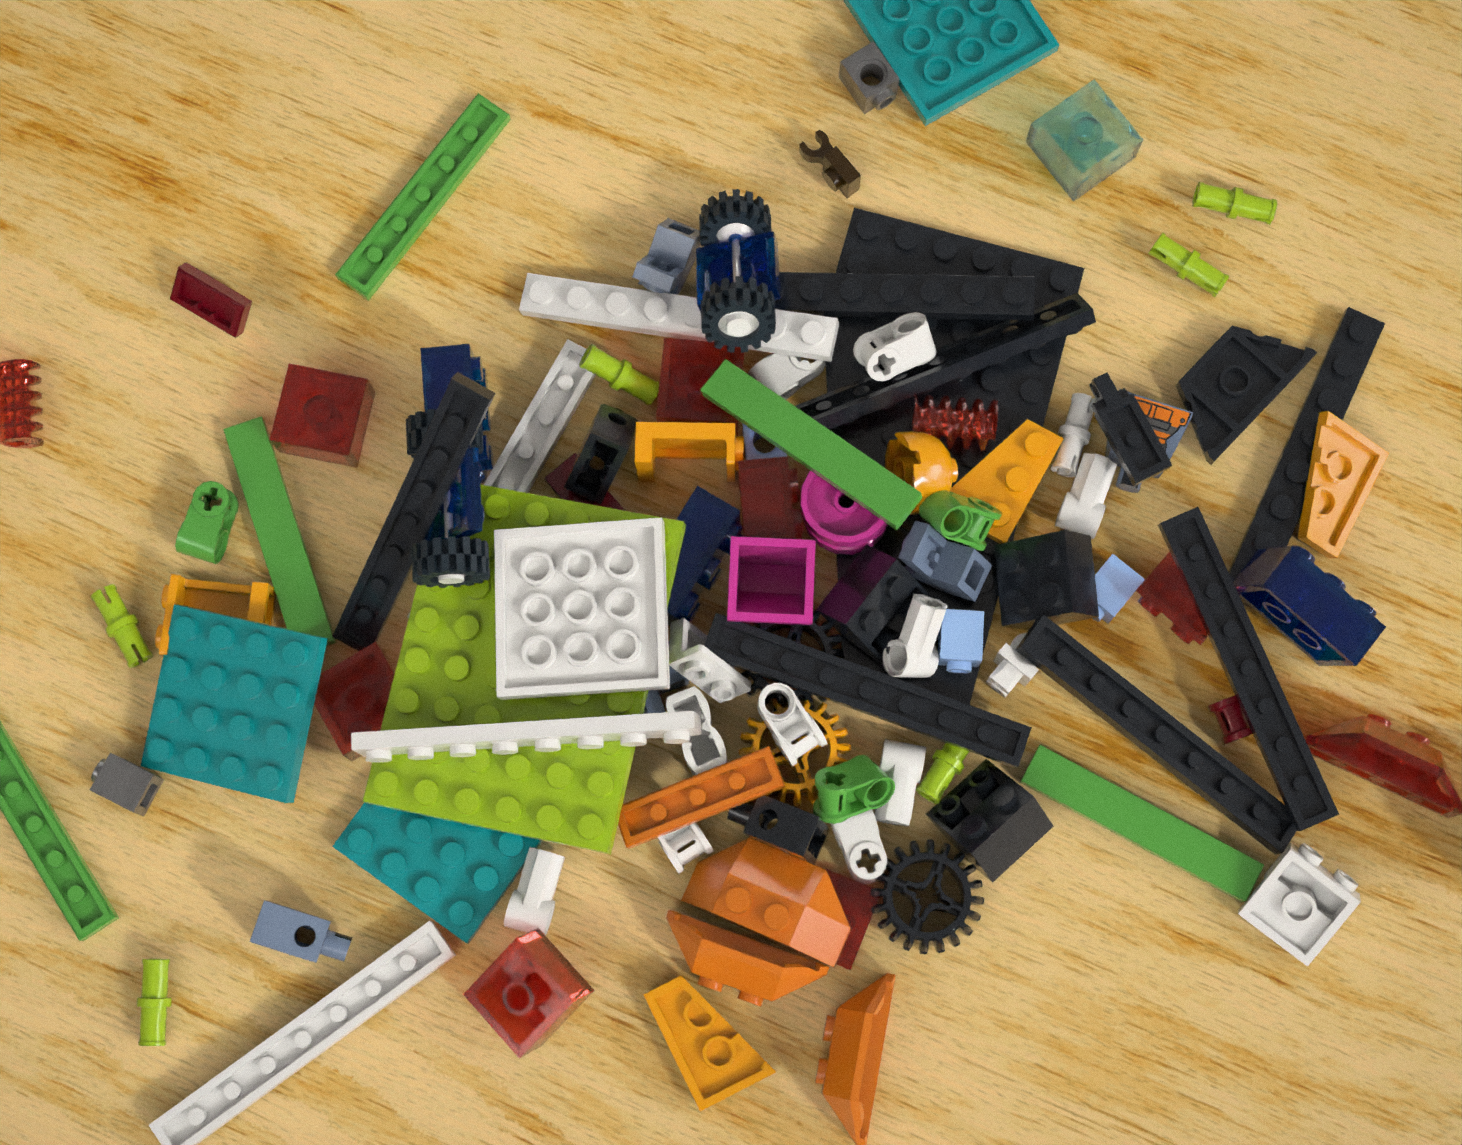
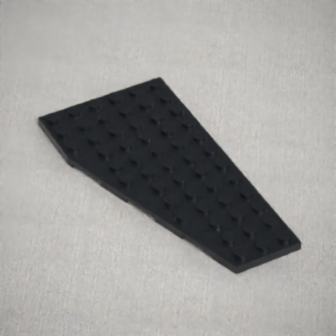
(1019, 385)

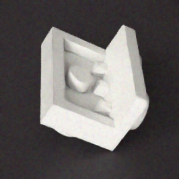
(701, 665)

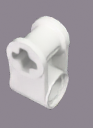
(899, 347)
(785, 373)
(790, 724)
(857, 837)
(677, 839)

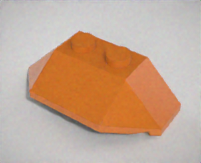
(772, 898)
(740, 962)
(855, 1056)

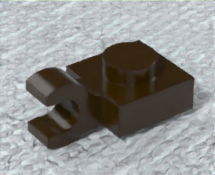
(836, 167)

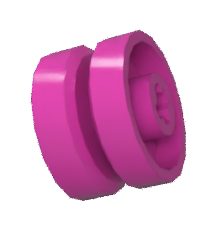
(837, 527)

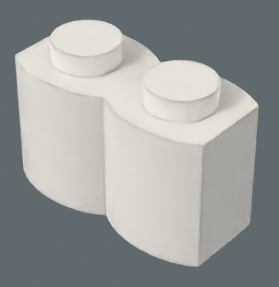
(703, 750)

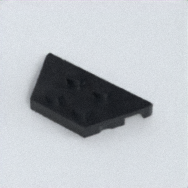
(1236, 384)

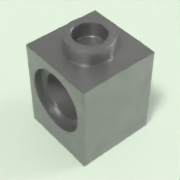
(869, 63)
(125, 784)

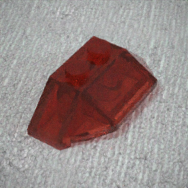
(1389, 760)

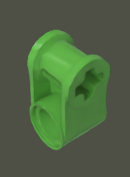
(959, 517)
(207, 528)
(851, 789)

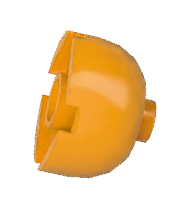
(921, 463)

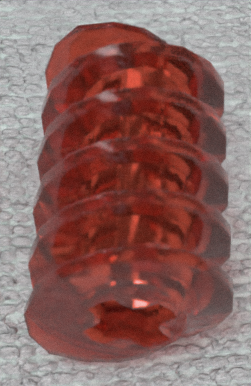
(16, 405)
(956, 421)

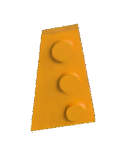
(1011, 475)
(1338, 483)
(704, 1045)

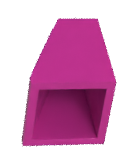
(771, 580)

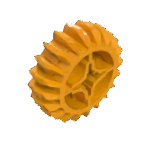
(806, 784)

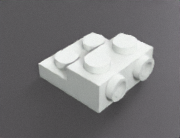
(1301, 902)

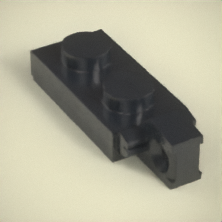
(1128, 431)

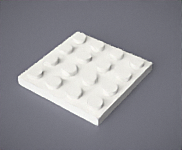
(581, 609)

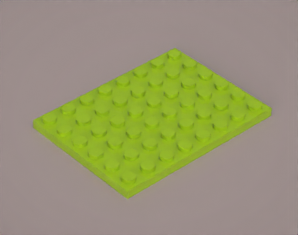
(450, 680)

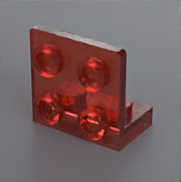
(1167, 594)

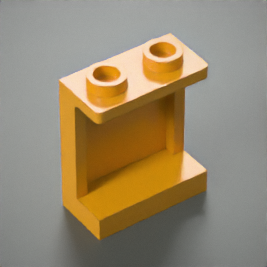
(686, 441)
(235, 600)

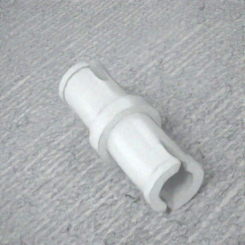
(1075, 435)

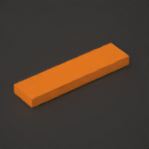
(699, 797)

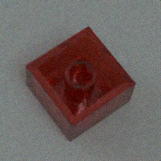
(684, 371)
(322, 415)
(767, 498)
(355, 695)
(528, 992)

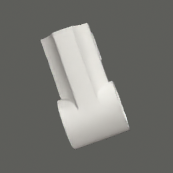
(1083, 505)
(915, 651)
(904, 766)
(533, 901)

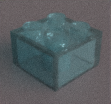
(1083, 140)

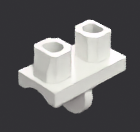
(1011, 668)

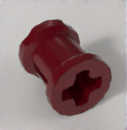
(1230, 719)

